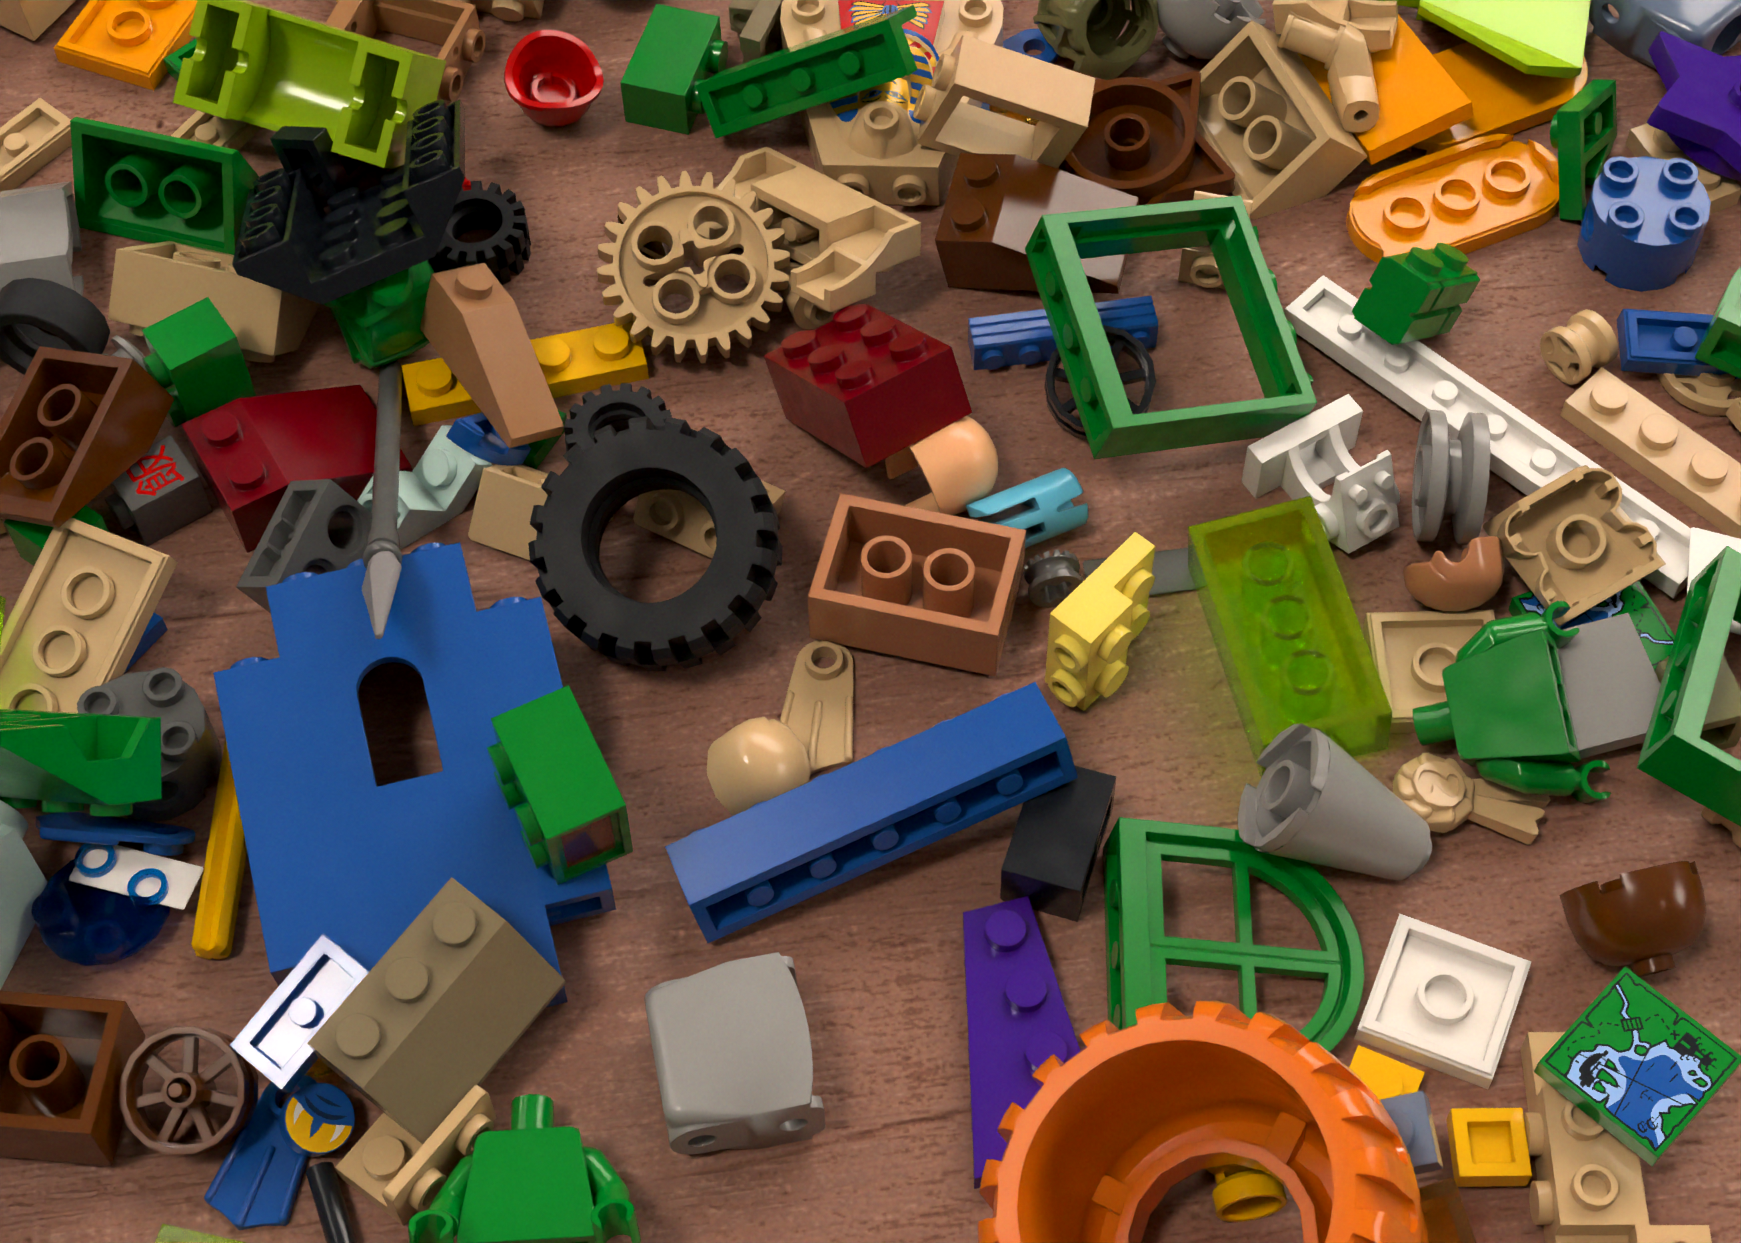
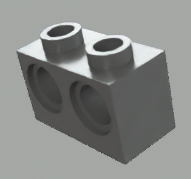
(311, 531)

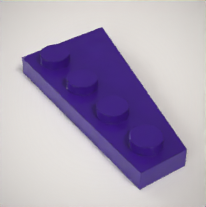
(1011, 1017)

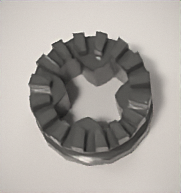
(1052, 578)

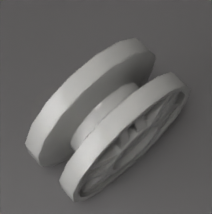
(1450, 476)

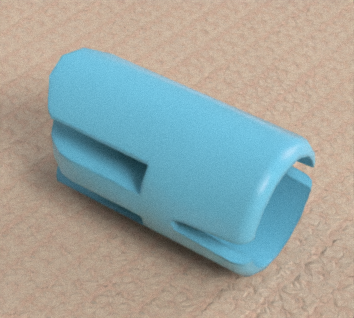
(1043, 507)

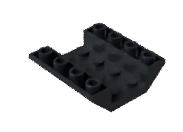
(359, 235)

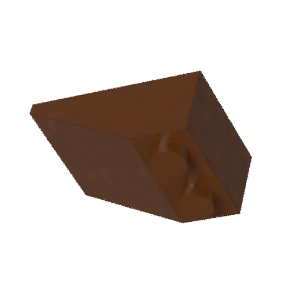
(995, 210)
(74, 432)

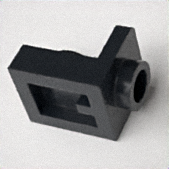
(312, 151)

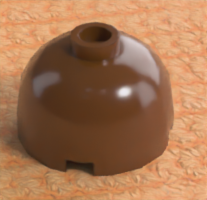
(1639, 916)

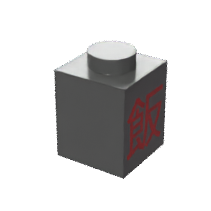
(158, 493)

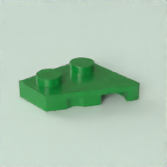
(1584, 137)

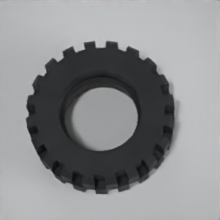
(607, 478)

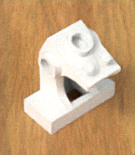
(1316, 454)

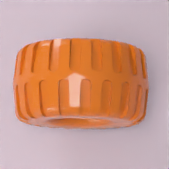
(1190, 1097)

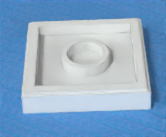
(1443, 1001)

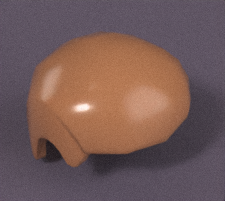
(1458, 584)

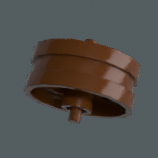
(187, 1091)

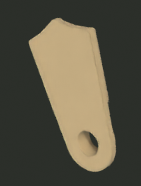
(821, 705)

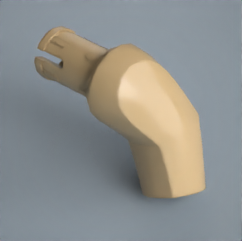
(1348, 67)

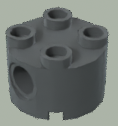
(188, 740)

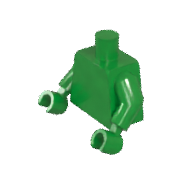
(1513, 708)
(529, 1188)

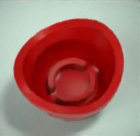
(553, 77)

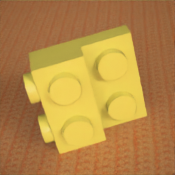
(1097, 625)

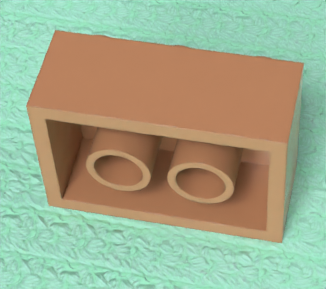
(916, 584)

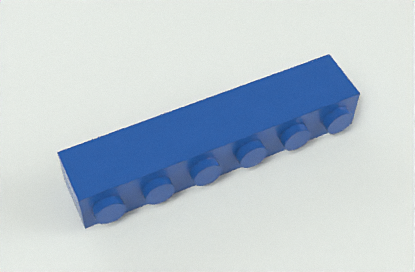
(872, 812)

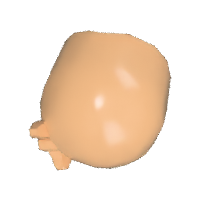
(956, 463)

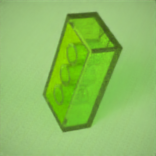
(1287, 628)

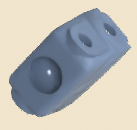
(1705, 23)

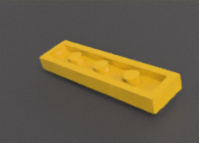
(569, 361)

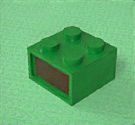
(559, 786)

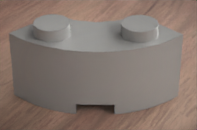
(39, 235)

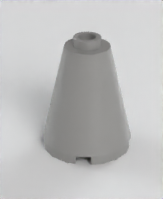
(1330, 810)

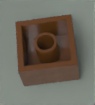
(63, 1076)

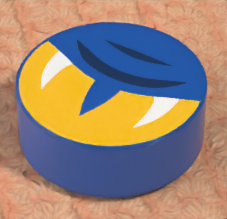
(316, 1119)

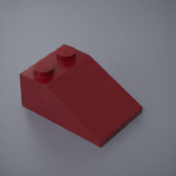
(265, 441)

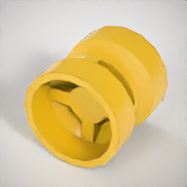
(1246, 1193)

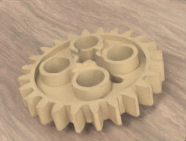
(714, 314)

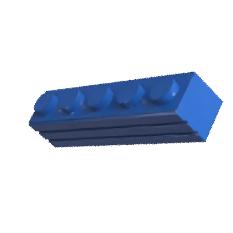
(1028, 338)

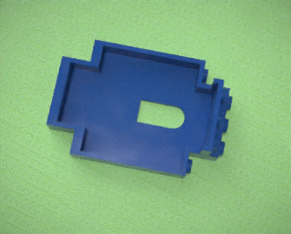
(368, 858)

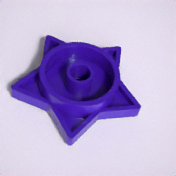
(1700, 103)

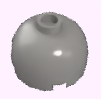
(1204, 25)

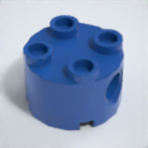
(1644, 221)

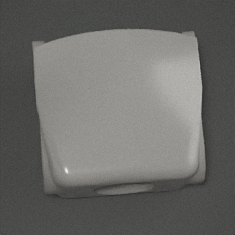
(734, 1057)

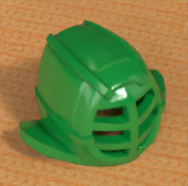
(384, 317)

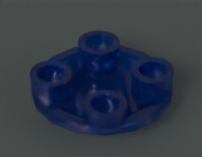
(94, 923)

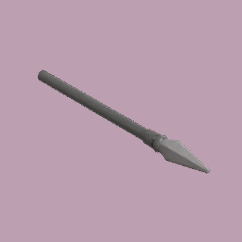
(382, 551)

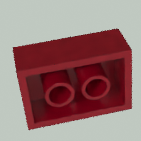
(867, 383)

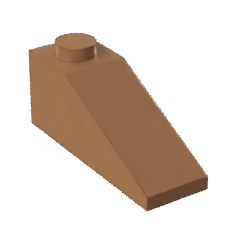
(490, 353)

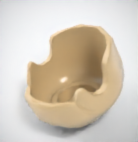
(756, 763)

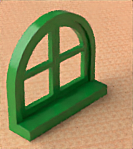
(1140, 951)

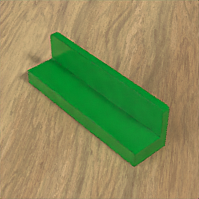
(809, 73)

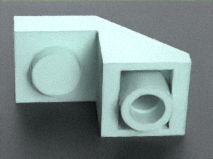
(434, 489)

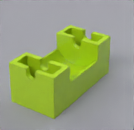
(304, 73)

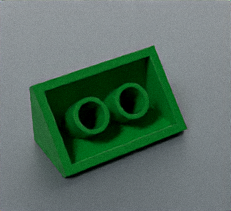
(158, 186)

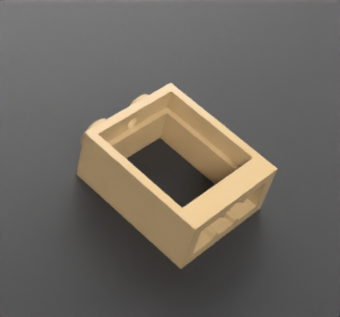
(1011, 82)

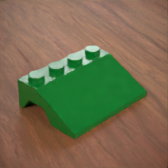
(79, 761)

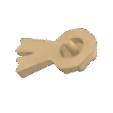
(1447, 798)

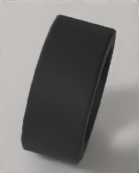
(51, 308)

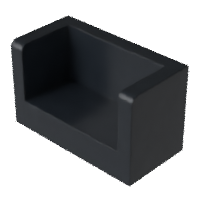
(1059, 844)

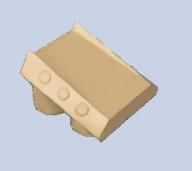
(1575, 541)

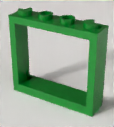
(1084, 349)
(1673, 740)

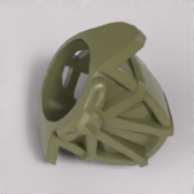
(1090, 28)

